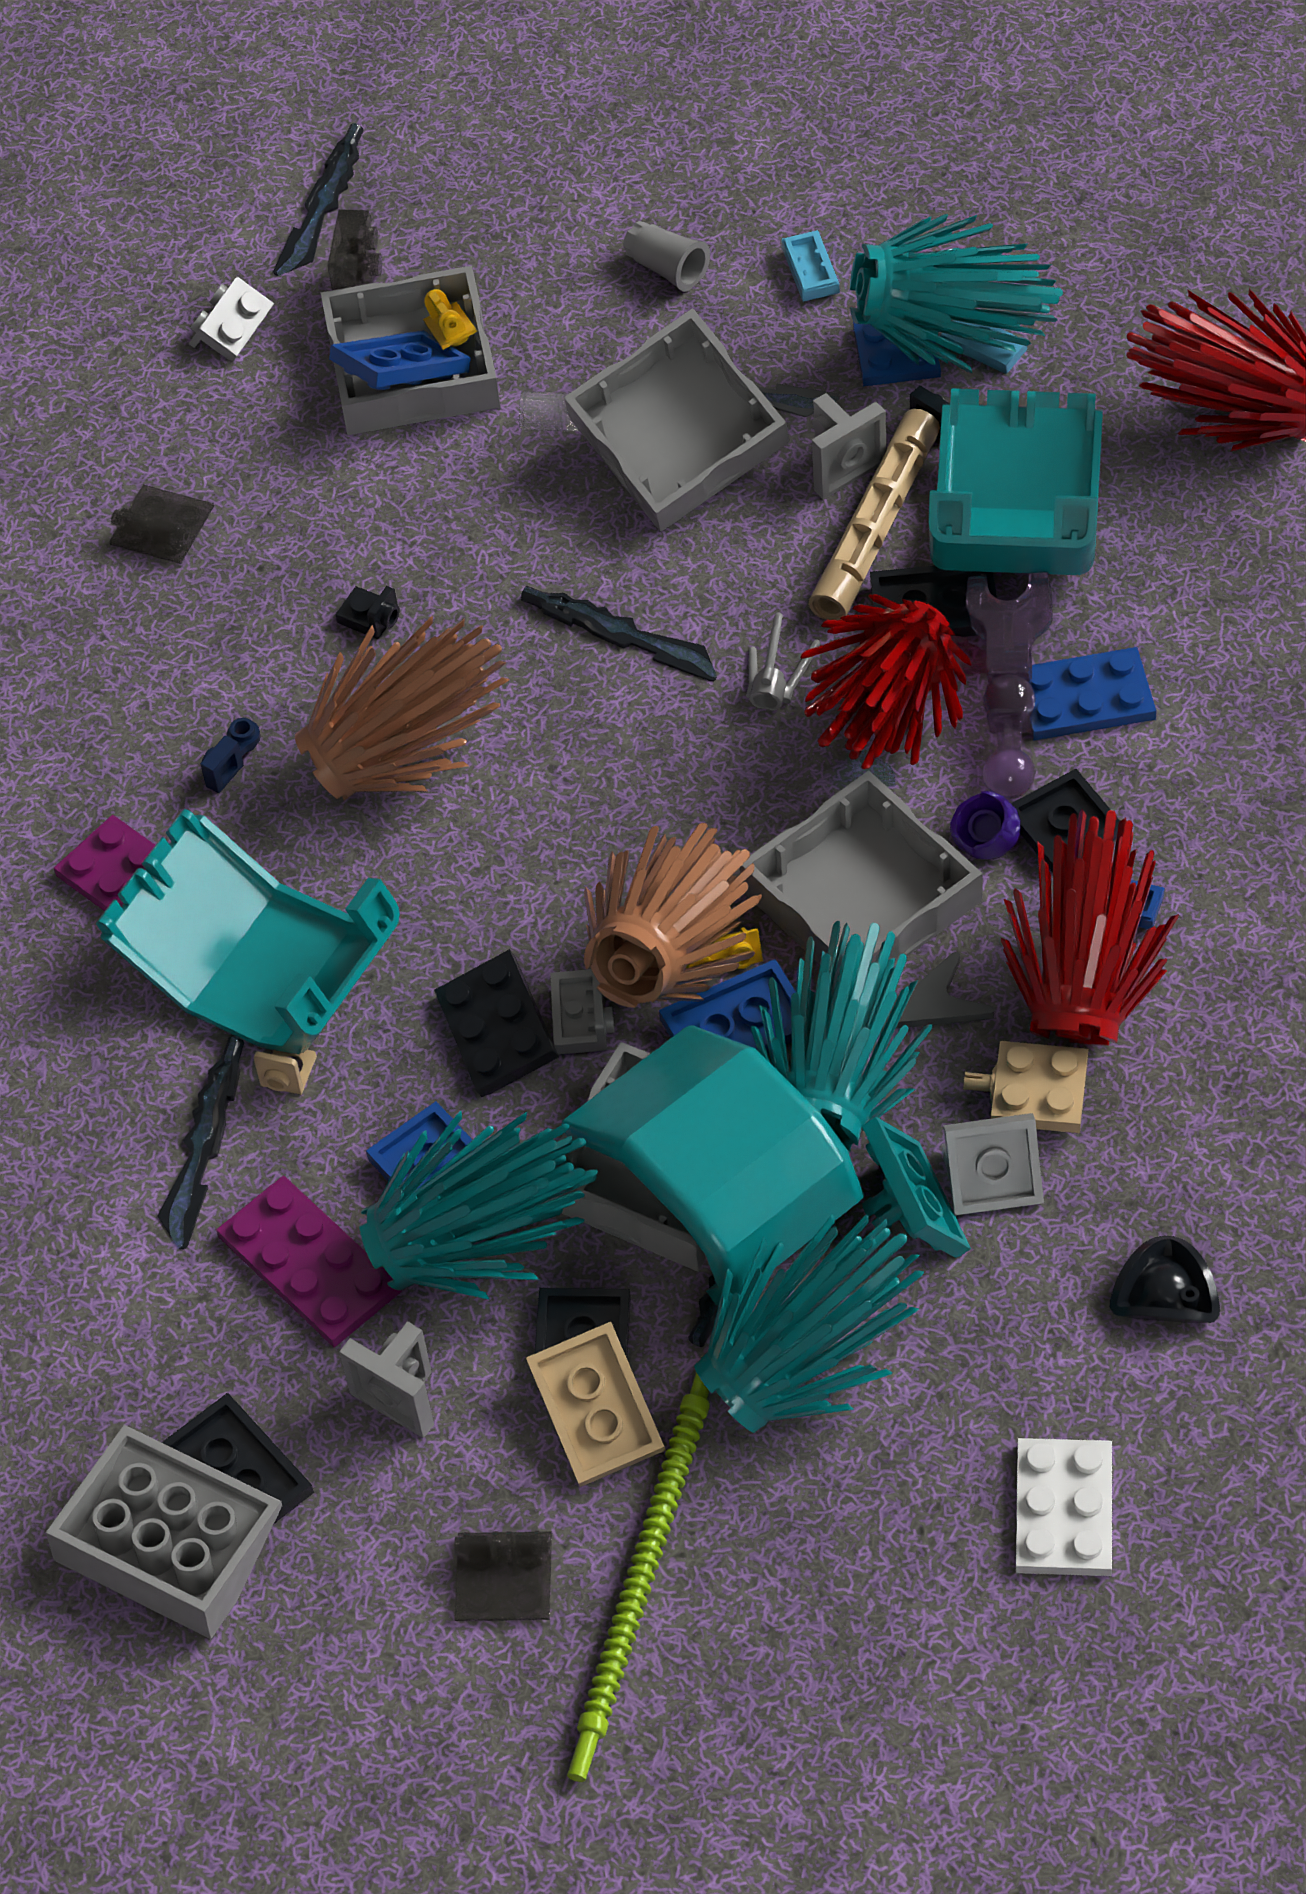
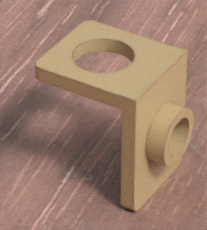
(283, 1073)

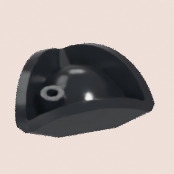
(1166, 1283)

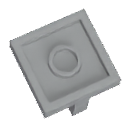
(845, 444)
(993, 1164)
(394, 1379)

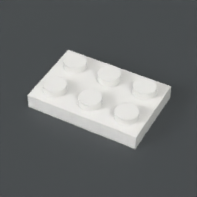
(1064, 1507)

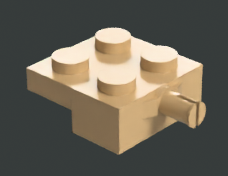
(1036, 1081)

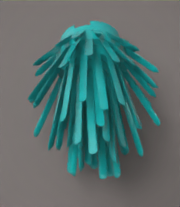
(918, 294)
(839, 1029)
(470, 1200)
(767, 1355)

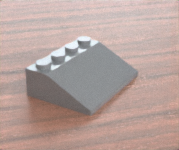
(164, 1531)

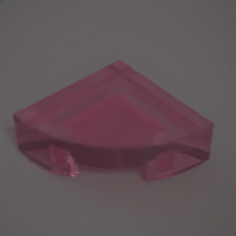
(977, 656)

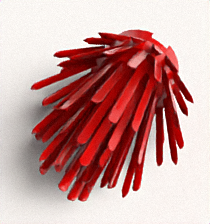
(1250, 378)
(901, 659)
(1087, 936)

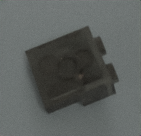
(353, 250)

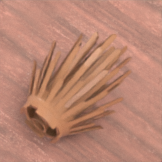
(358, 741)
(647, 943)

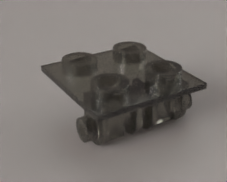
(160, 523)
(503, 1576)

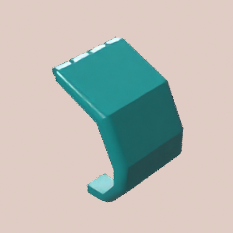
(1017, 483)
(239, 942)
(723, 1149)

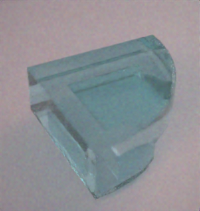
(880, 769)

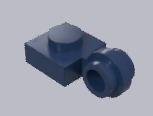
(225, 759)

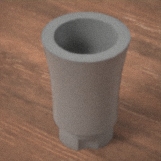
(670, 255)

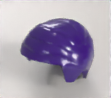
(985, 826)

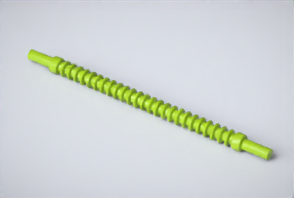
(593, 1723)

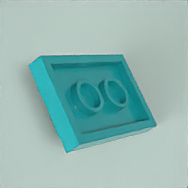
(911, 1190)

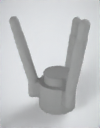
(768, 686)

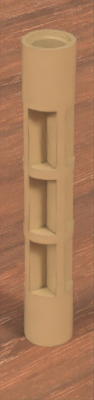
(874, 515)

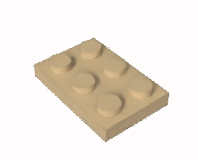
(595, 1404)

